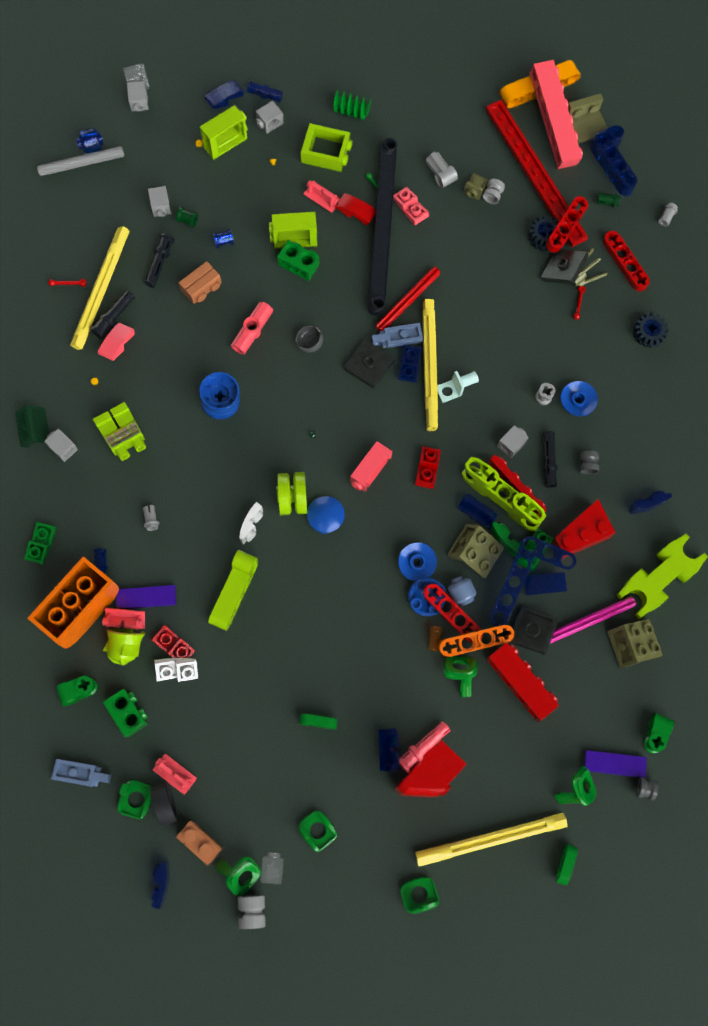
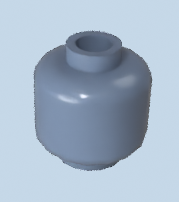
(462, 590)

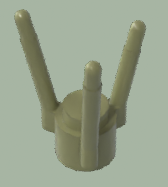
(580, 281)

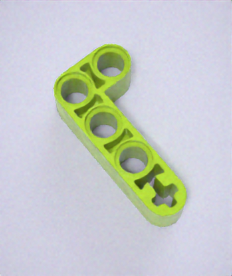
(242, 571)

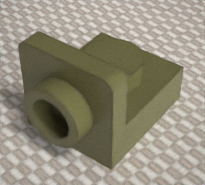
(475, 186)

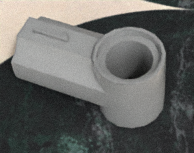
(443, 173)

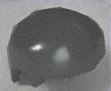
(309, 339)

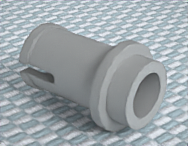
(669, 210)
(150, 518)

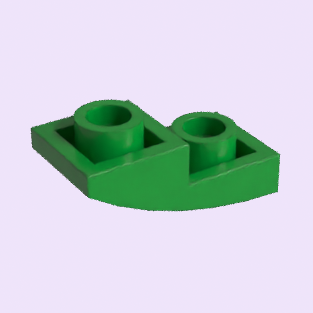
(501, 533)
(539, 534)
(41, 543)

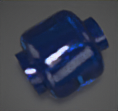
(90, 140)

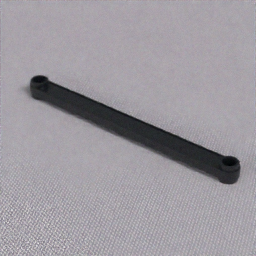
(382, 227)

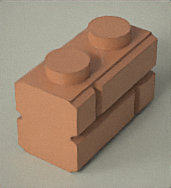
(200, 283)
(199, 842)

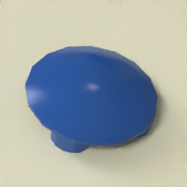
(325, 514)
(418, 602)

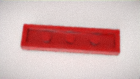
(513, 480)

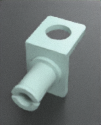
(457, 385)

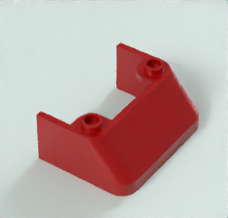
(432, 774)

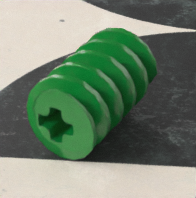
(352, 106)

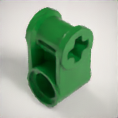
(73, 691)
(659, 730)

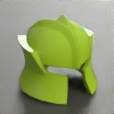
(123, 645)

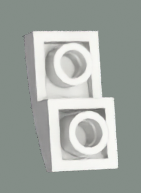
(248, 529)
(178, 668)

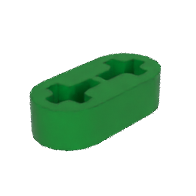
(318, 721)
(566, 864)

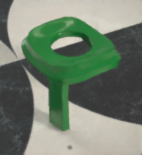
(464, 675)
(579, 795)
(123, 805)
(304, 830)
(232, 874)
(432, 896)

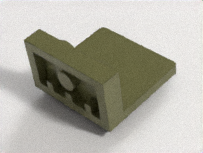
(587, 117)
(476, 549)
(634, 643)

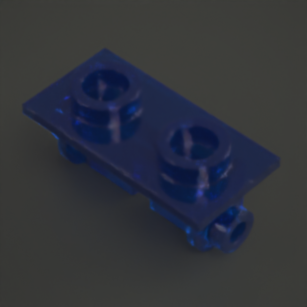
(478, 510)
(387, 755)

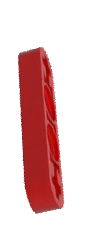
(567, 224)
(629, 259)
(454, 611)

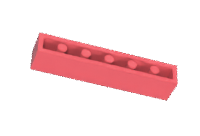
(556, 114)

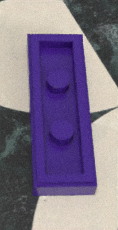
(146, 597)
(615, 764)

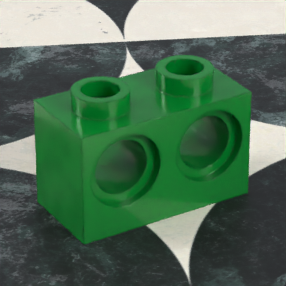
(296, 263)
(121, 716)

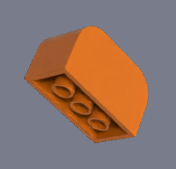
(74, 604)

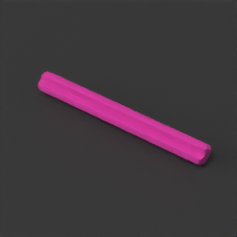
(593, 618)

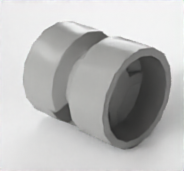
(251, 912)

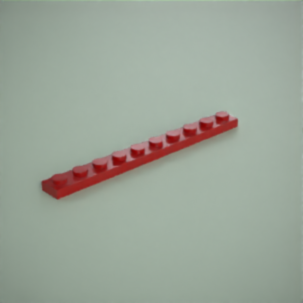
(533, 168)

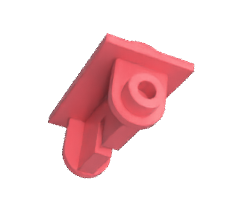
(321, 196)
(125, 618)
(174, 774)

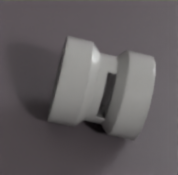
(494, 189)

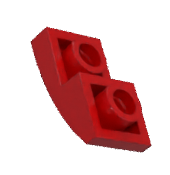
(353, 206)
(428, 467)
(172, 644)

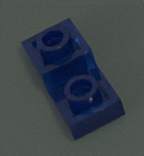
(220, 96)
(410, 364)
(654, 501)
(546, 583)
(162, 876)

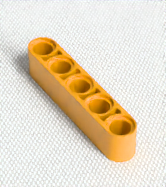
(523, 90)

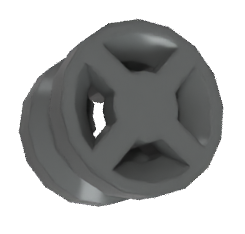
(647, 789)

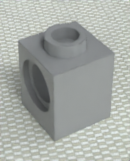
(137, 96)
(269, 117)
(159, 201)
(513, 441)
(60, 444)

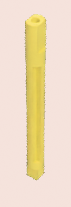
(99, 288)
(430, 365)
(487, 840)

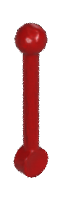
(82, 282)
(581, 290)

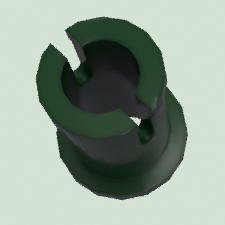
(608, 199)

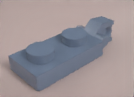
(398, 336)
(78, 773)

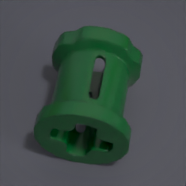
(186, 216)

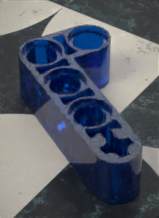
(611, 160)

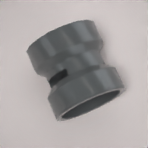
(589, 462)

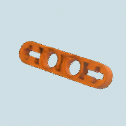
(476, 640)

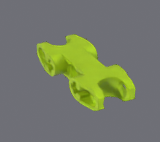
(488, 483)
(651, 586)

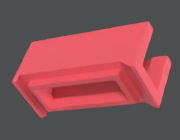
(370, 466)

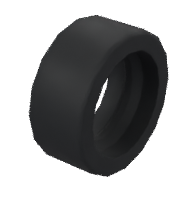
(163, 804)

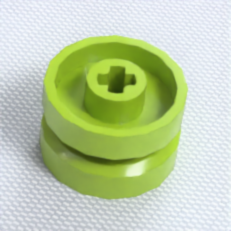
(291, 493)

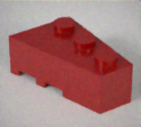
(586, 530)

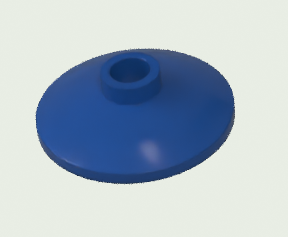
(583, 392)
(426, 557)

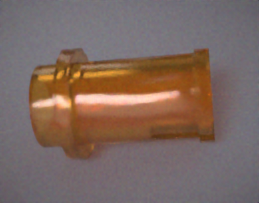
(435, 637)

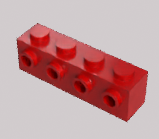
(523, 682)

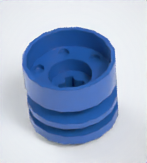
(216, 386)

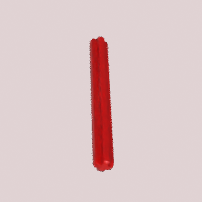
(407, 299)

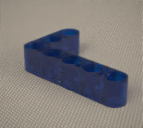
(522, 573)

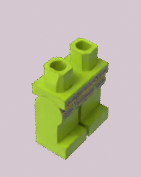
(120, 438)

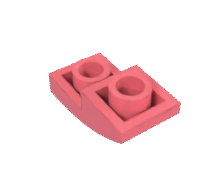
(410, 206)
(115, 340)

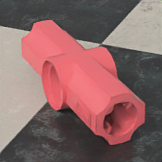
(257, 319)

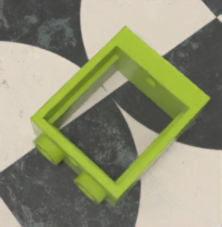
(224, 132)
(323, 160)
(295, 228)

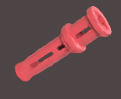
(416, 752)

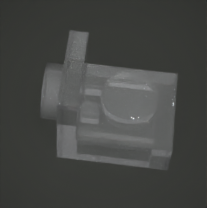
(272, 868)

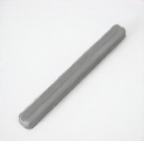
(80, 161)

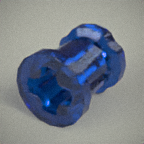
(223, 238)

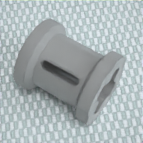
(542, 398)

